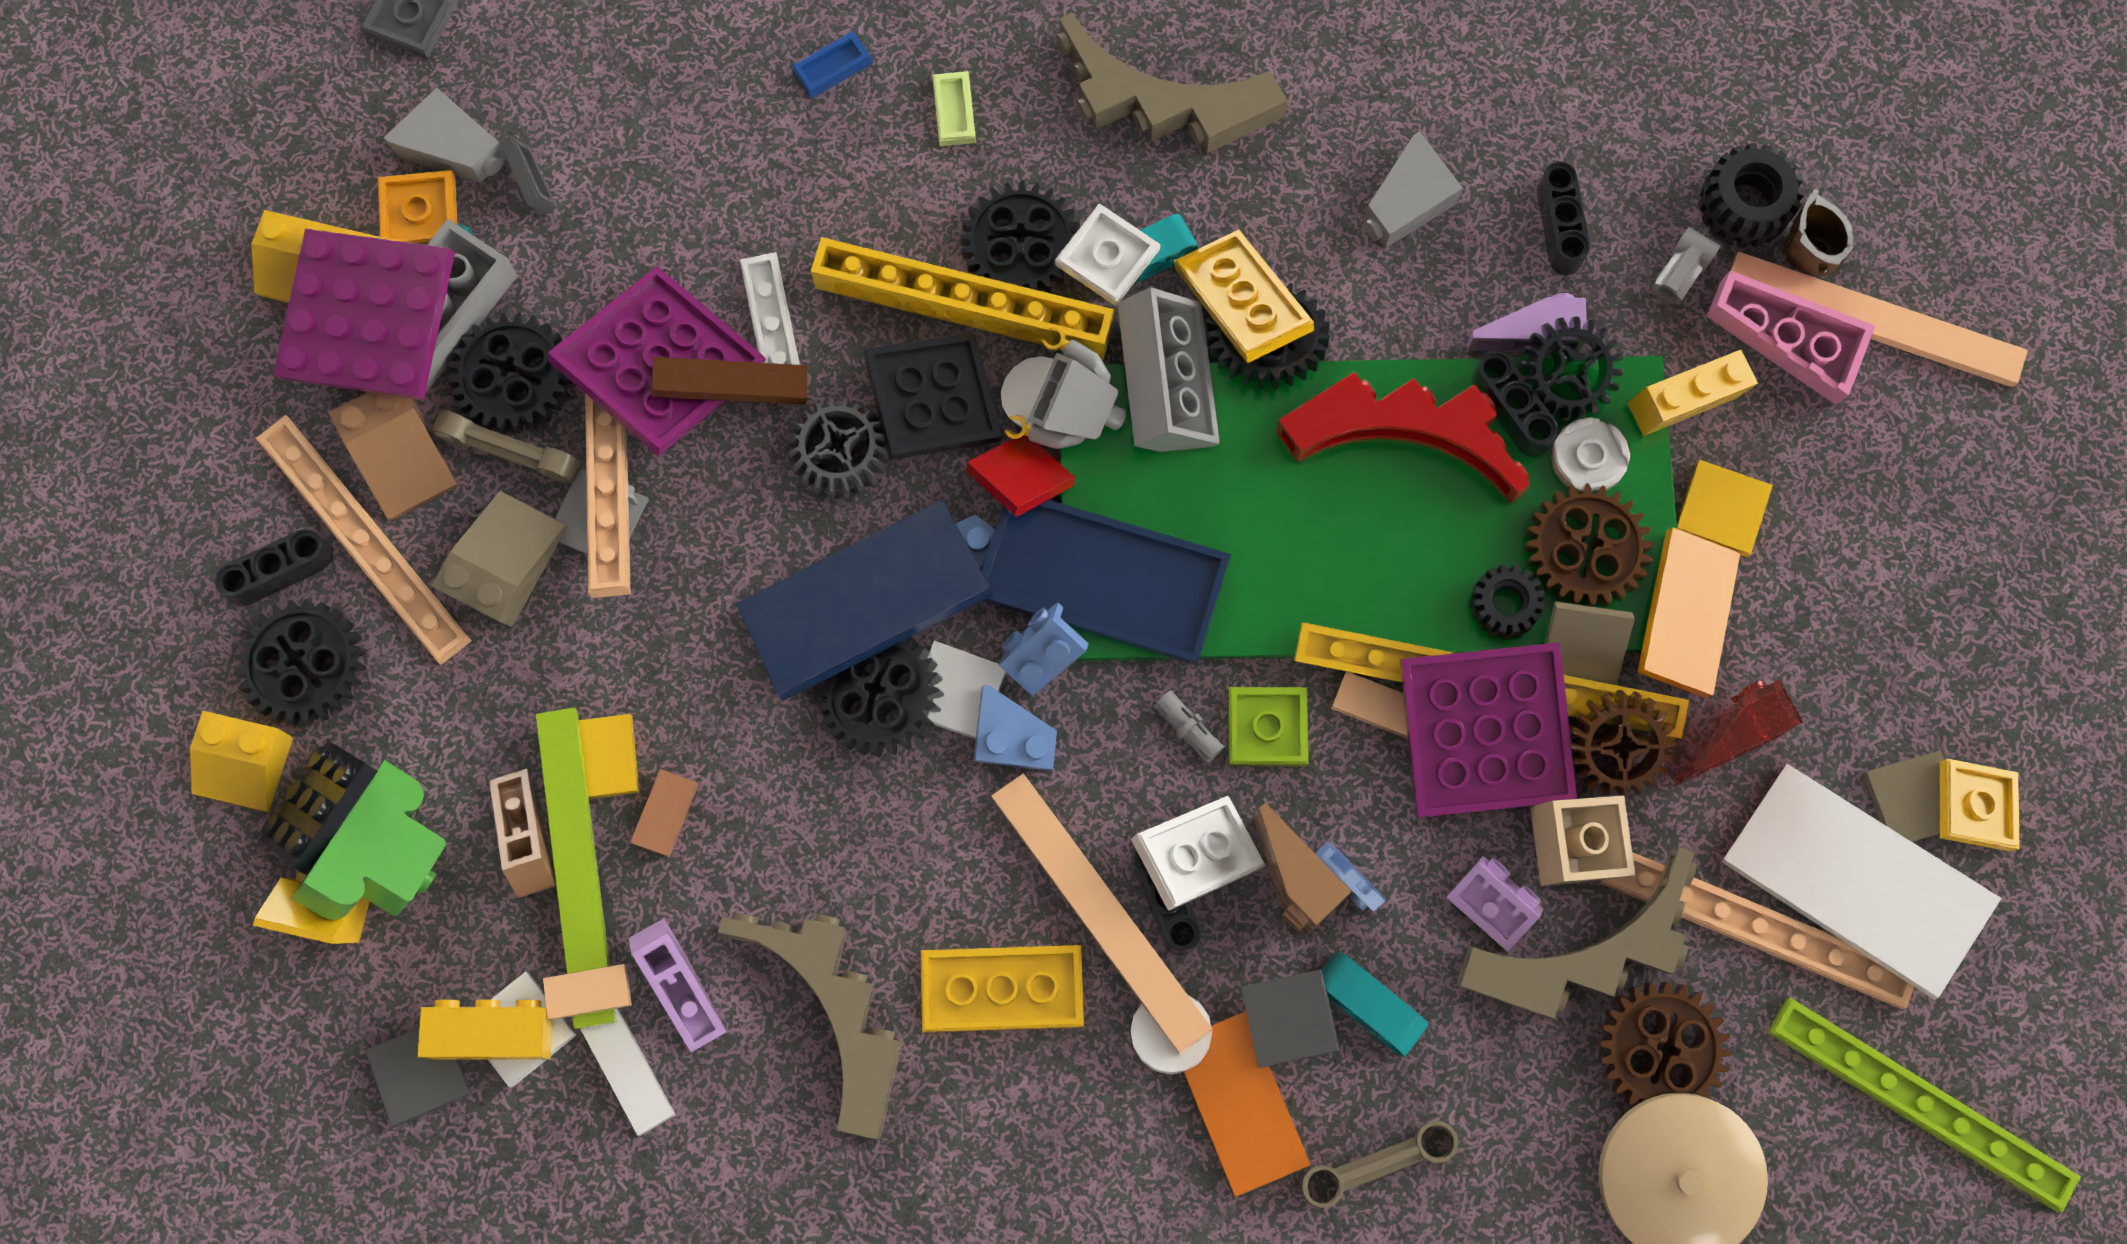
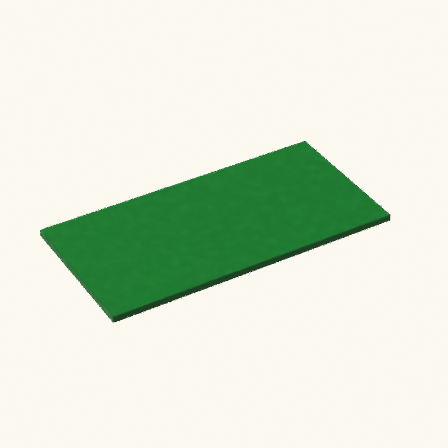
(1366, 530)

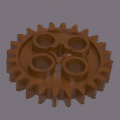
(1622, 556)
(1627, 1036)

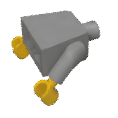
(1073, 399)

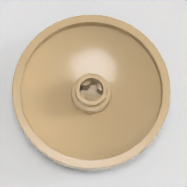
(1682, 1173)

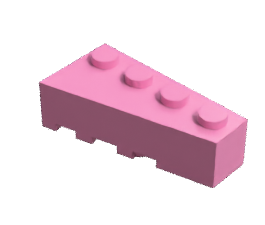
(1794, 333)

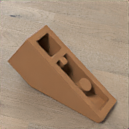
(521, 834)

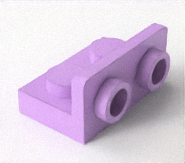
(1496, 902)

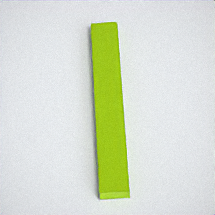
(573, 850)
(1924, 1105)

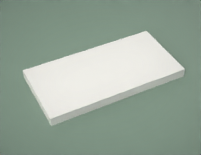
(1861, 881)

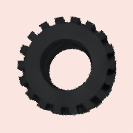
(1768, 174)

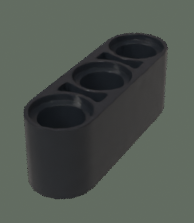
(1565, 202)
(1515, 421)
(255, 567)
(1165, 919)

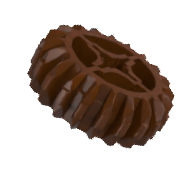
(1619, 727)

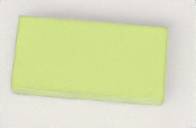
(954, 108)

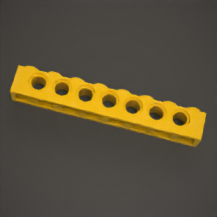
(958, 296)

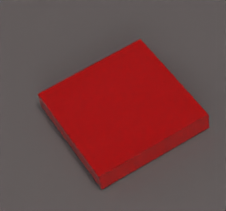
(1020, 474)

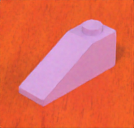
(1513, 330)
(676, 984)

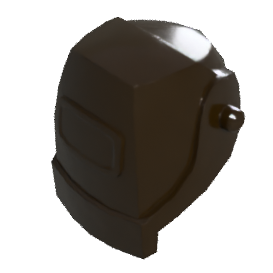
(1819, 237)

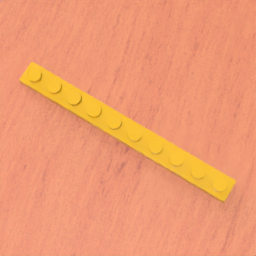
(1382, 658)

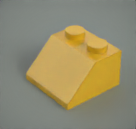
(237, 760)
(290, 917)

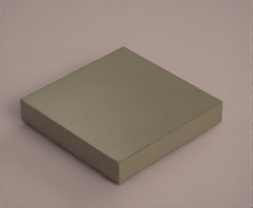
(1590, 640)
(1908, 795)

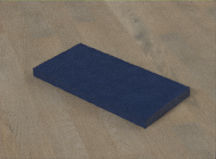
(1106, 577)
(863, 600)

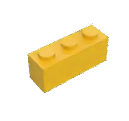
(1692, 392)
(485, 1031)

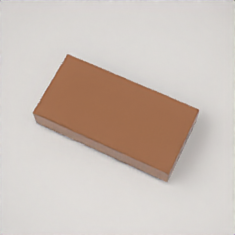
(664, 813)

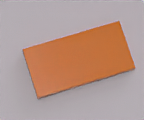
(1244, 1110)

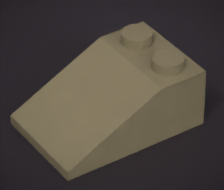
(500, 558)

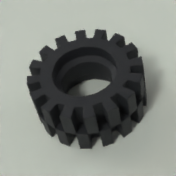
(1511, 579)

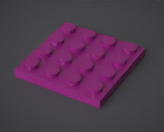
(364, 314)
(616, 349)
(1488, 729)

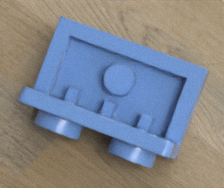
(1041, 650)

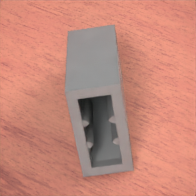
(446, 139)
(1411, 194)

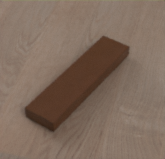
(729, 380)

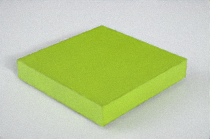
(1268, 726)

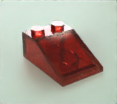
(1754, 719)

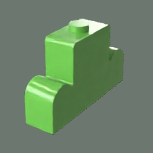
(375, 852)

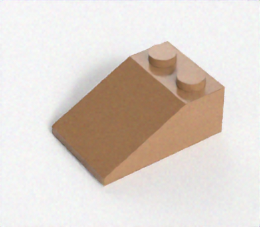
(393, 451)
(1301, 879)

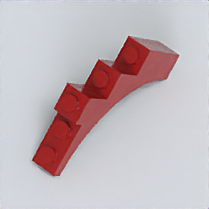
(1407, 414)

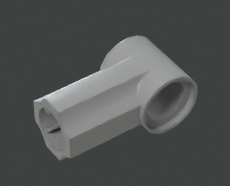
(1688, 261)

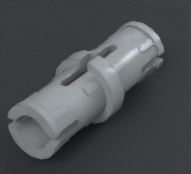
(1189, 727)

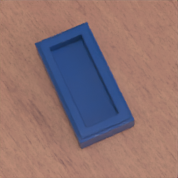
(832, 64)

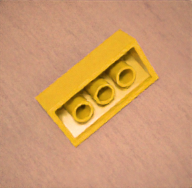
(277, 252)

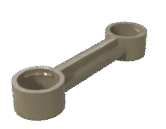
(463, 433)
(1379, 1164)

